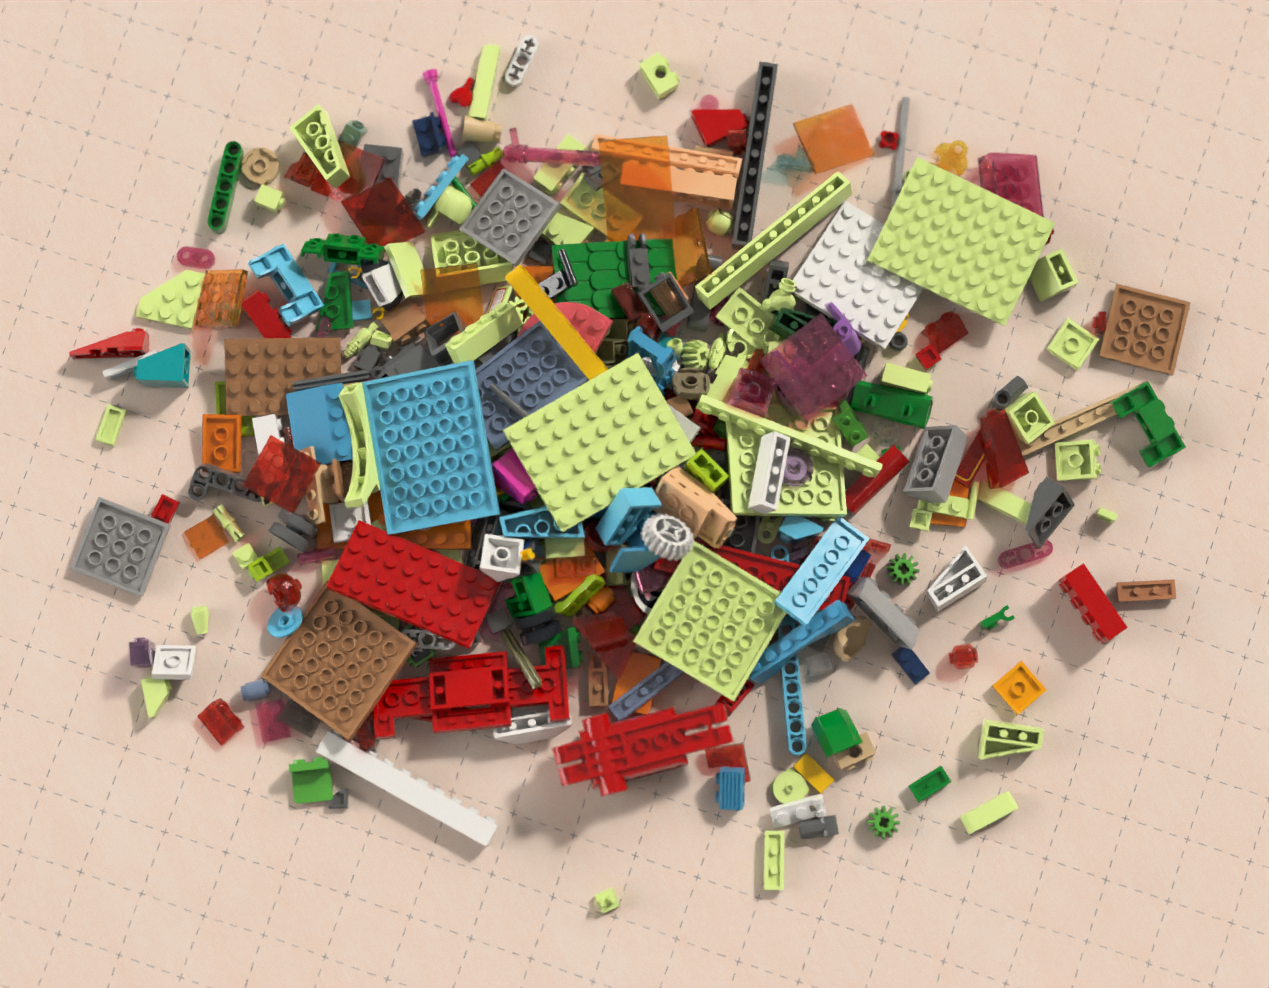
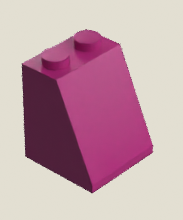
(513, 478)

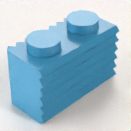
(731, 788)

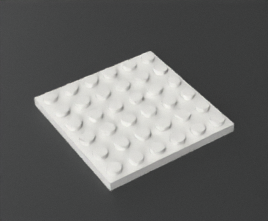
(862, 291)

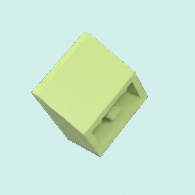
(1052, 275)

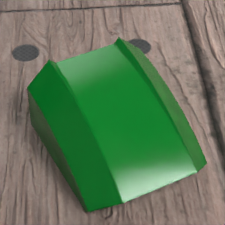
(835, 732)

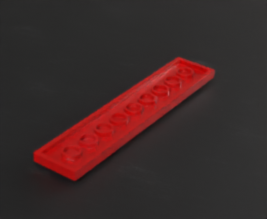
(768, 570)

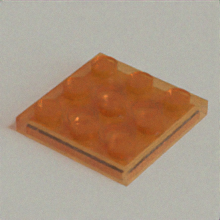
(221, 298)

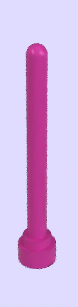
(430, 77)

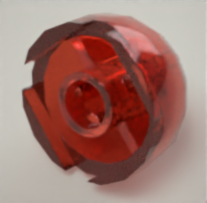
(285, 591)

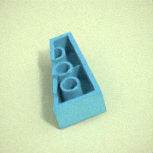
(538, 525)

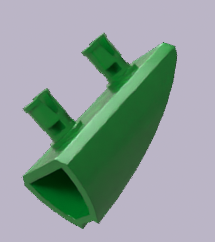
(892, 404)

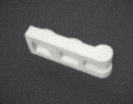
(797, 810)

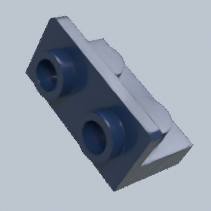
(428, 135)

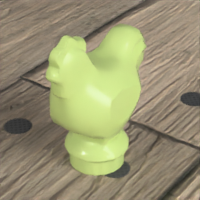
(781, 297)

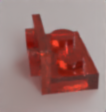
(220, 721)

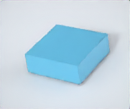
(361, 310)

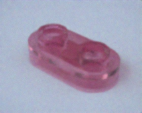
(195, 257)

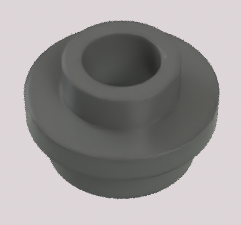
(904, 341)

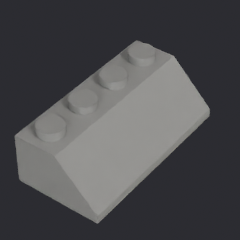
(936, 463)
(884, 613)

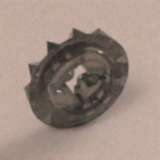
(413, 197)

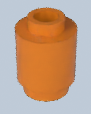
(601, 600)

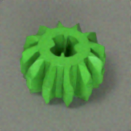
(907, 565)
(876, 820)

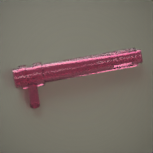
(524, 154)

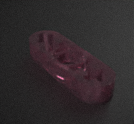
(1013, 563)

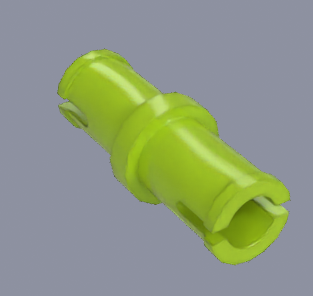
(485, 161)

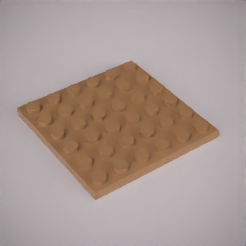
(339, 661)

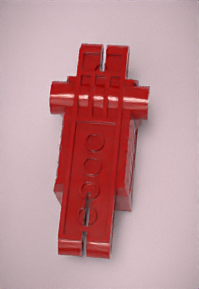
(638, 746)

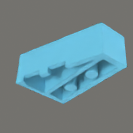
(625, 513)

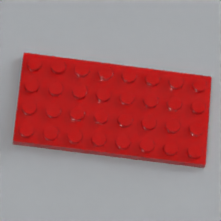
(413, 584)

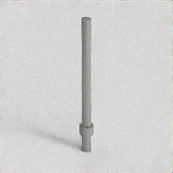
(897, 185)

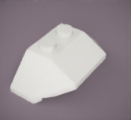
(530, 725)

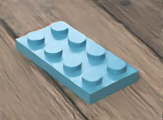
(443, 181)

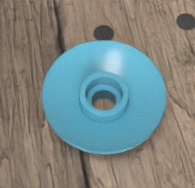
(284, 624)

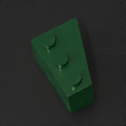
(789, 321)

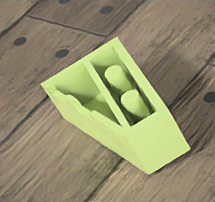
(725, 378)
(1005, 738)

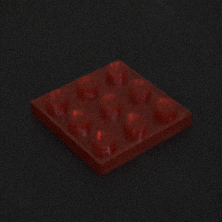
(282, 474)

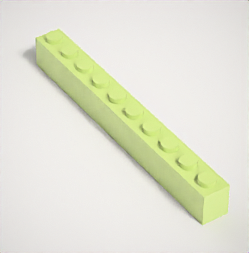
(773, 240)

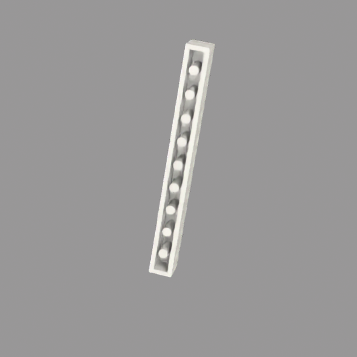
(408, 789)

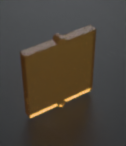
(206, 536)

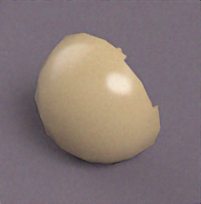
(851, 638)

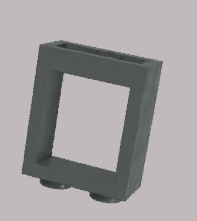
(676, 317)
(437, 333)

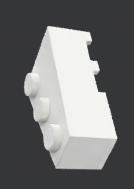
(957, 580)

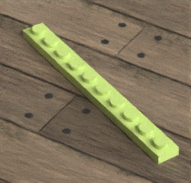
(797, 439)

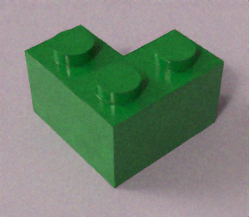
(530, 595)

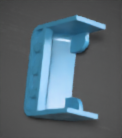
(635, 557)

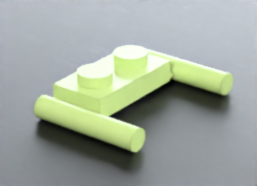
(954, 506)

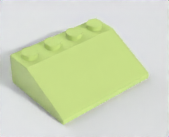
(459, 249)

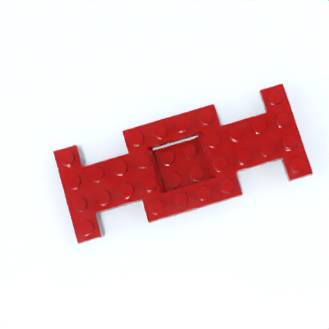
(473, 682)

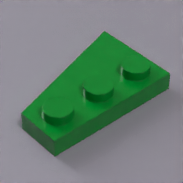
(338, 302)

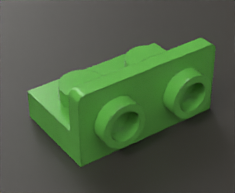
(850, 425)

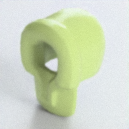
(451, 204)

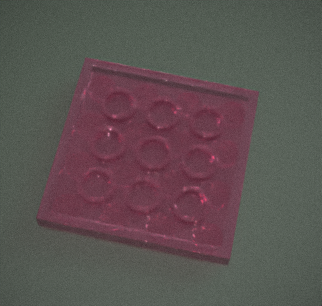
(813, 367)

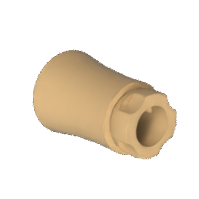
(481, 130)

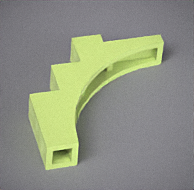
(364, 472)

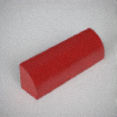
(867, 487)

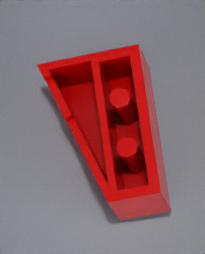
(264, 316)

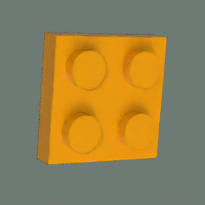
(1019, 687)

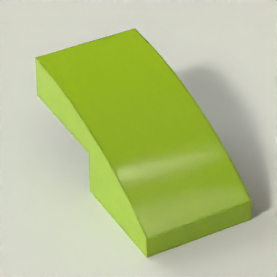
(268, 564)

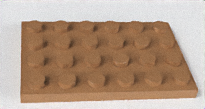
(264, 370)

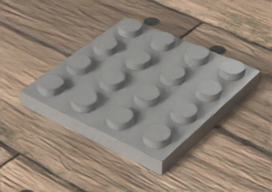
(510, 217)
(120, 546)

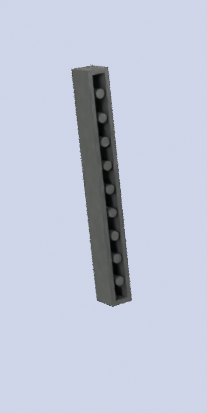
(754, 155)

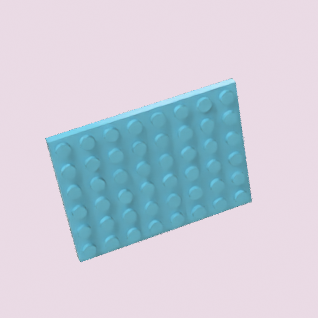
(430, 447)

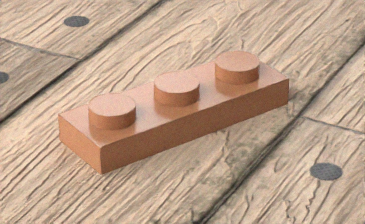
(1146, 590)

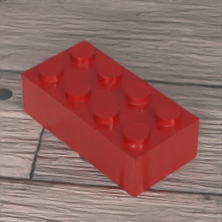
(1092, 604)

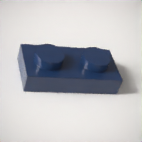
(910, 664)

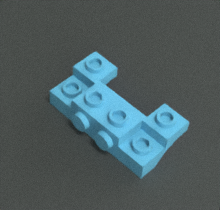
(290, 282)

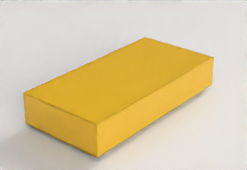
(813, 773)

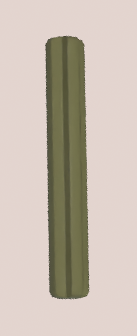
(521, 658)

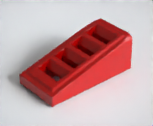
(729, 710)

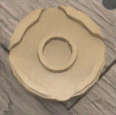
(260, 166)

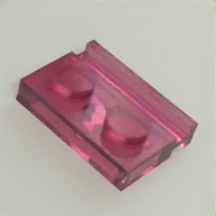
(270, 727)

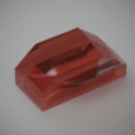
(302, 171)

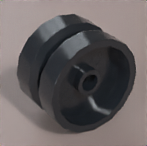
(538, 626)

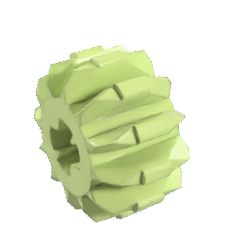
(695, 355)

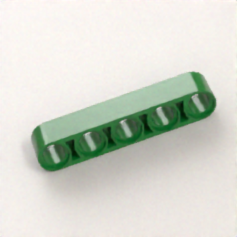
(225, 178)

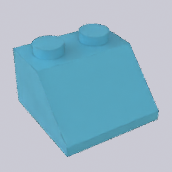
(798, 529)

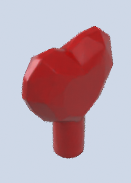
(463, 94)

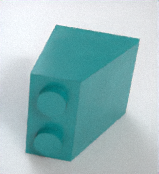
(165, 368)

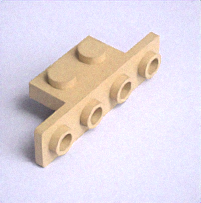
(319, 490)

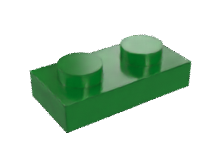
(929, 783)

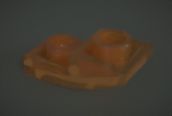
(574, 567)

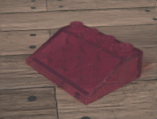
(1012, 178)

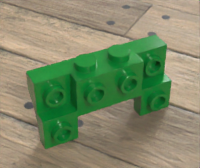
(343, 249)
(1153, 420)

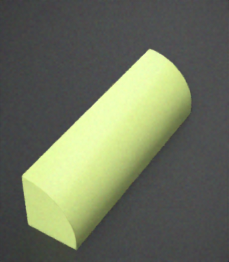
(485, 82)

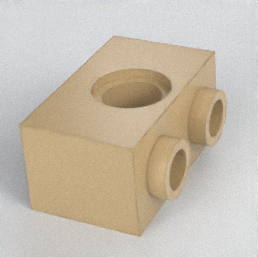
(865, 750)

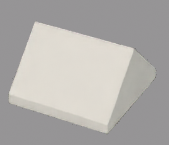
(501, 557)

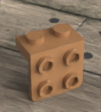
(405, 322)
(342, 474)

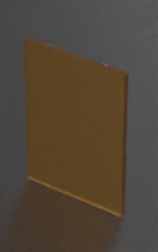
(637, 188)

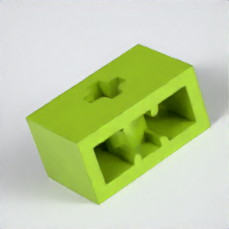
(706, 471)

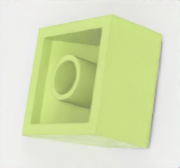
(1028, 417)

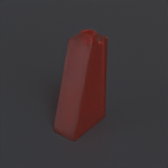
(1001, 450)

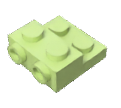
(1077, 460)

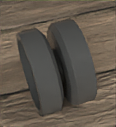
(293, 530)

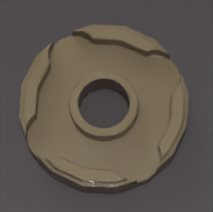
(690, 391)

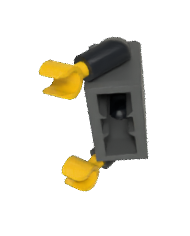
(532, 557)

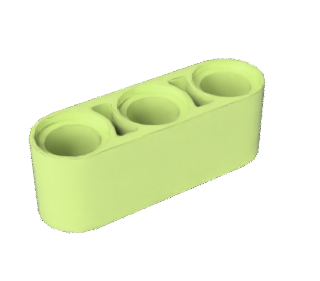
(989, 812)

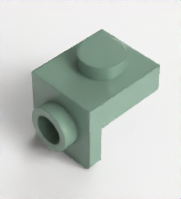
(353, 133)

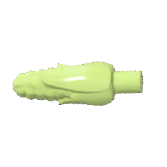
(361, 339)
(717, 351)

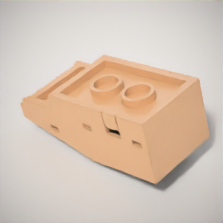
(696, 506)

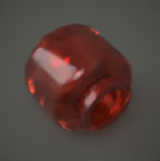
(963, 656)

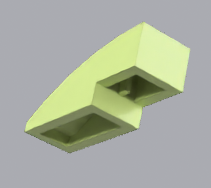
(1004, 502)

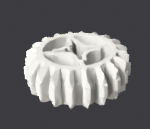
(667, 536)

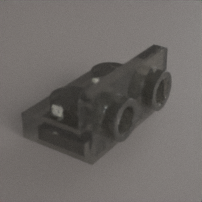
(299, 719)

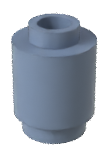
(255, 690)

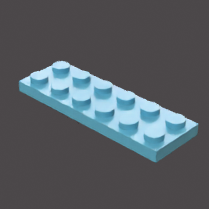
(821, 571)

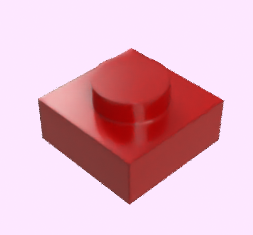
(928, 357)

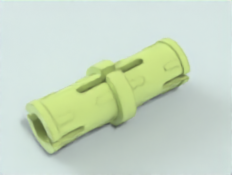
(229, 523)

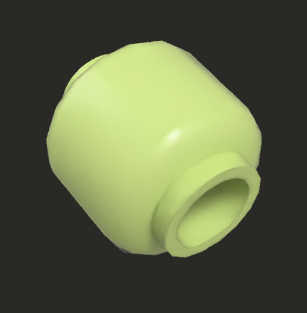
(720, 222)

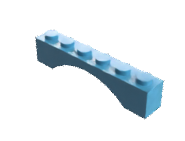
(826, 622)

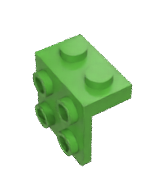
(311, 780)

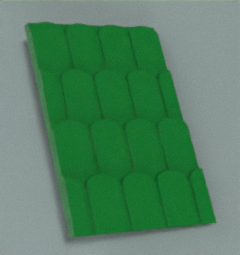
(605, 266)

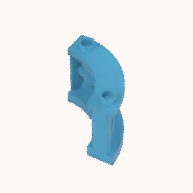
(661, 357)

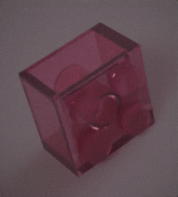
(751, 392)

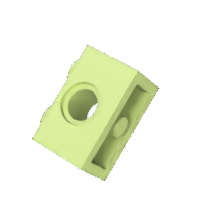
(660, 86)

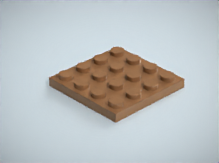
(1144, 329)

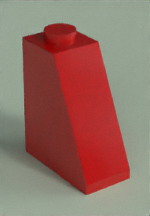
(714, 123)

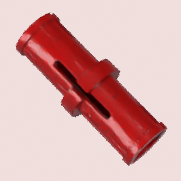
(708, 442)

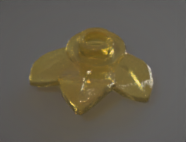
(950, 159)

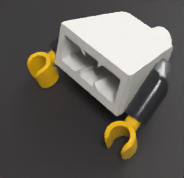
(382, 284)

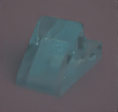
(799, 163)

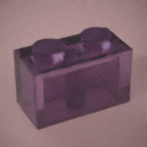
(142, 652)

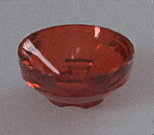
(592, 535)

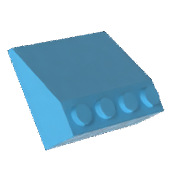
(320, 422)

